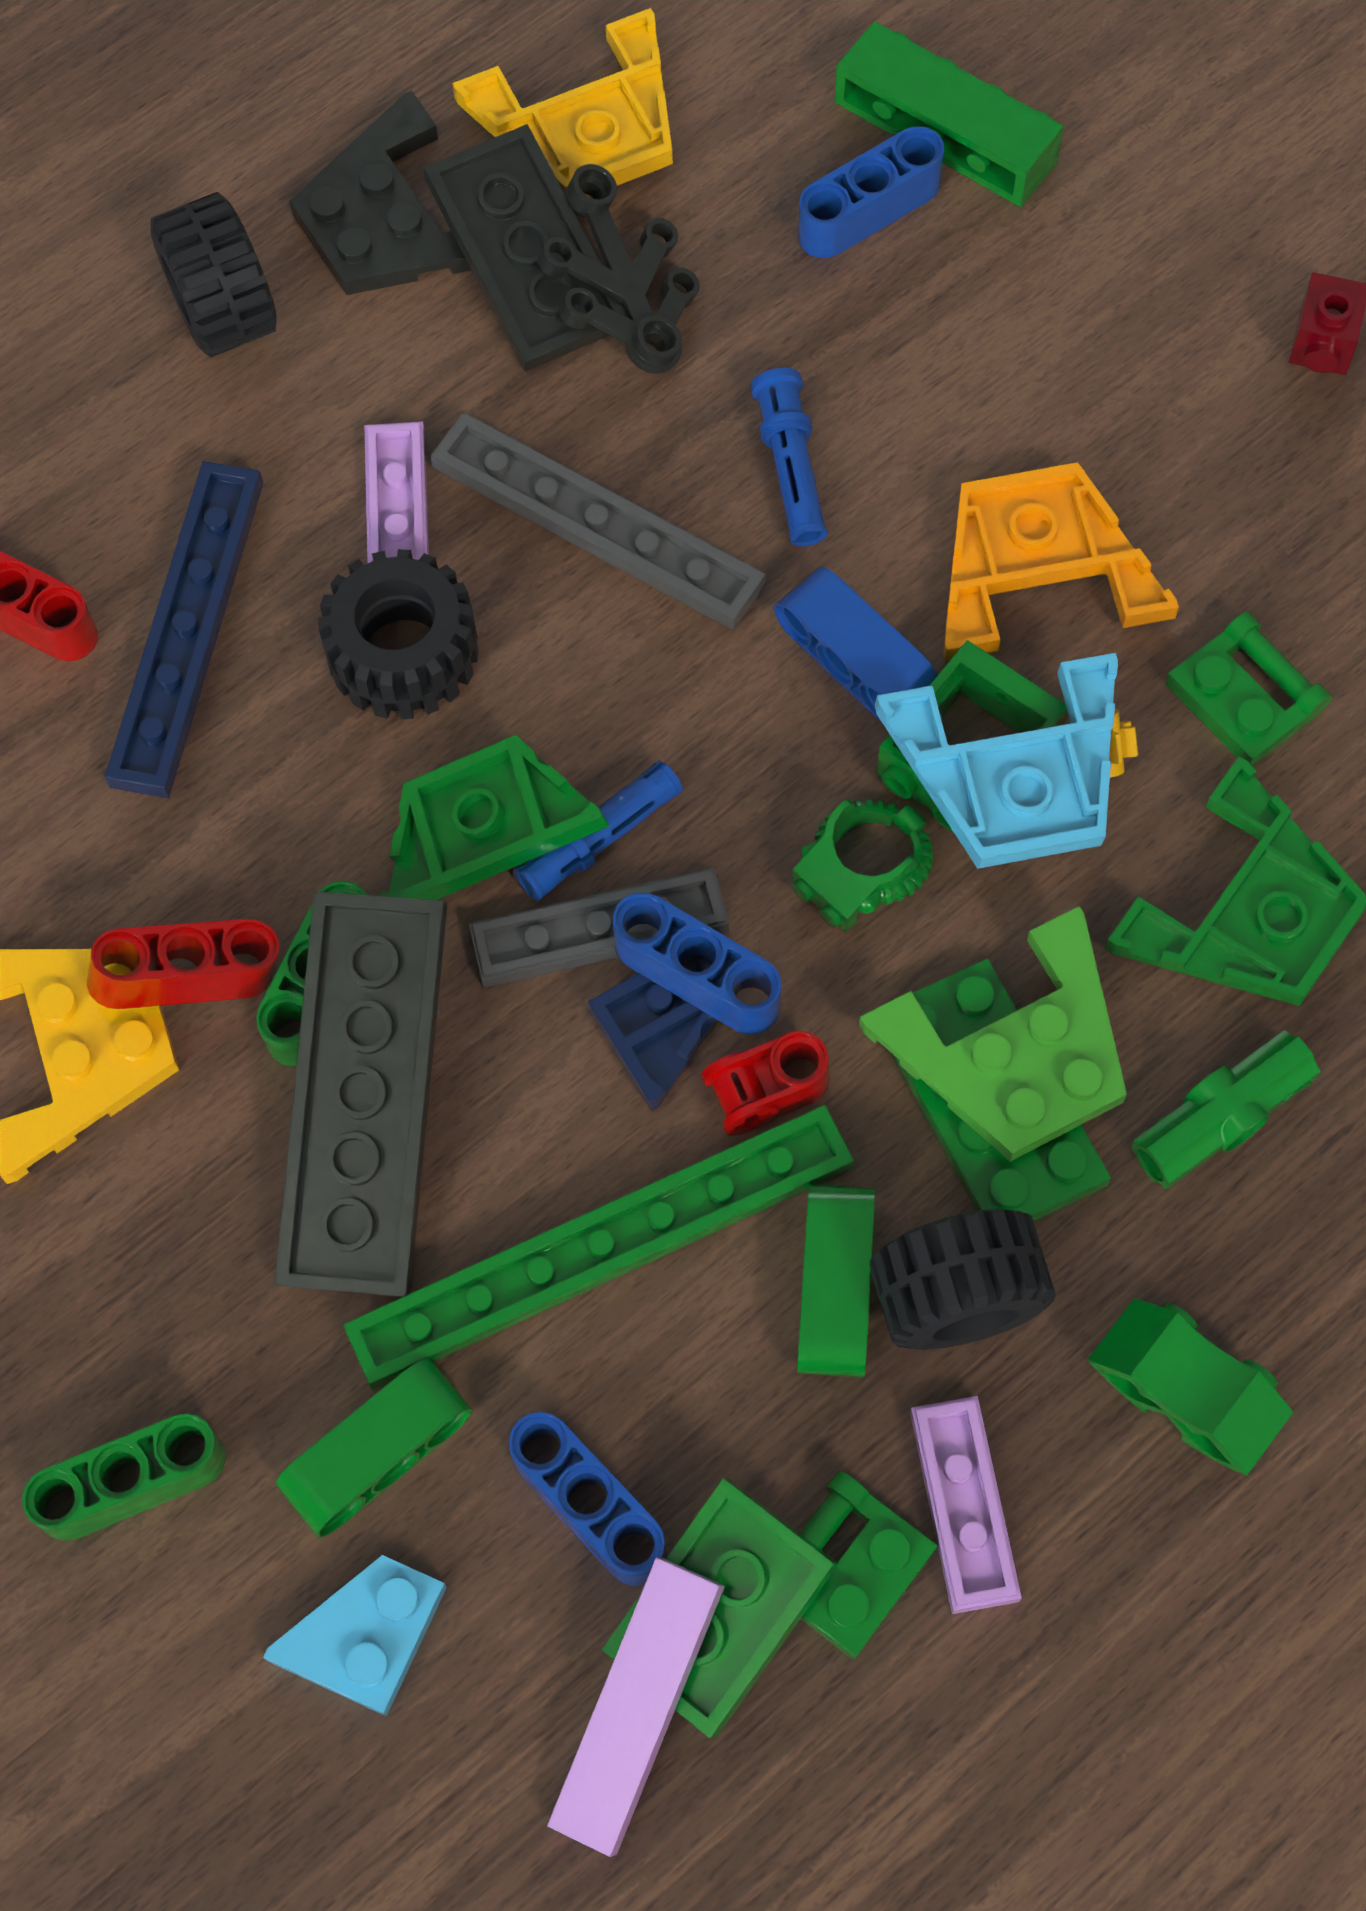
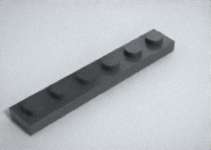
(599, 521)

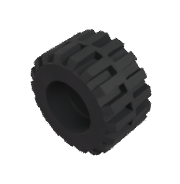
(214, 274)
(388, 593)
(962, 1279)

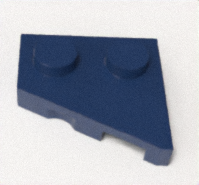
(652, 1030)

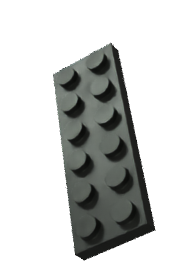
(361, 1094)

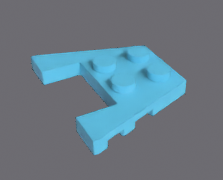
(1019, 790)

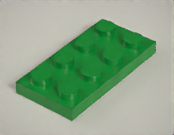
(1032, 1183)

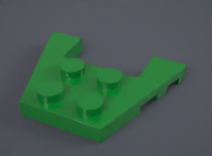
(1274, 919)

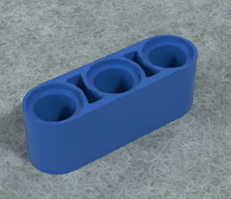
(870, 192)
(851, 639)
(684, 936)
(576, 1467)

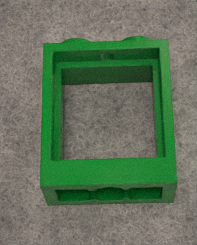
(991, 687)

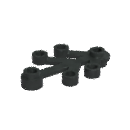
(620, 278)

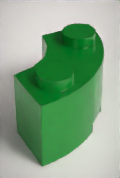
(1210, 1397)

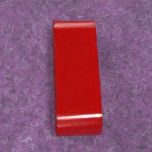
(41, 609)
(159, 983)

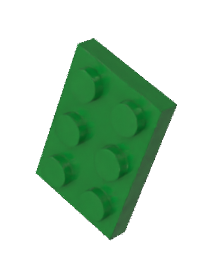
(769, 1585)

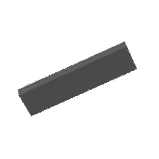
(582, 928)

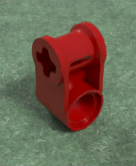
(764, 1083)

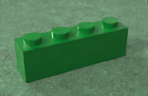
(982, 127)

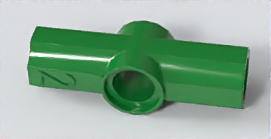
(1225, 1109)

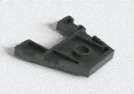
(366, 213)

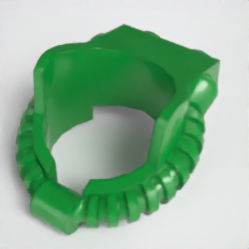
(840, 891)

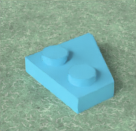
(363, 1634)

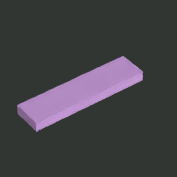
(635, 1706)

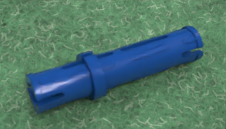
(623, 811)

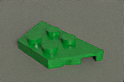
(483, 820)

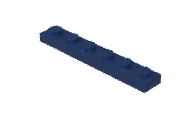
(184, 630)

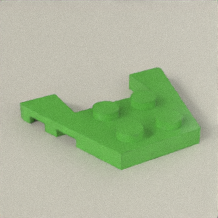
(1030, 1070)

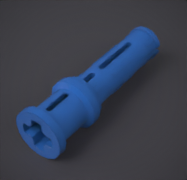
(786, 433)

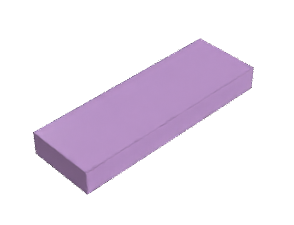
(396, 489)
(965, 1505)

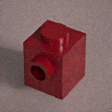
(1329, 324)

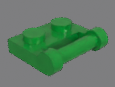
(1234, 703)
(871, 1571)

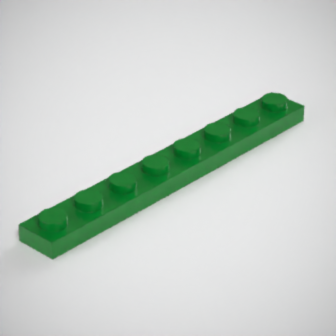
(598, 1246)

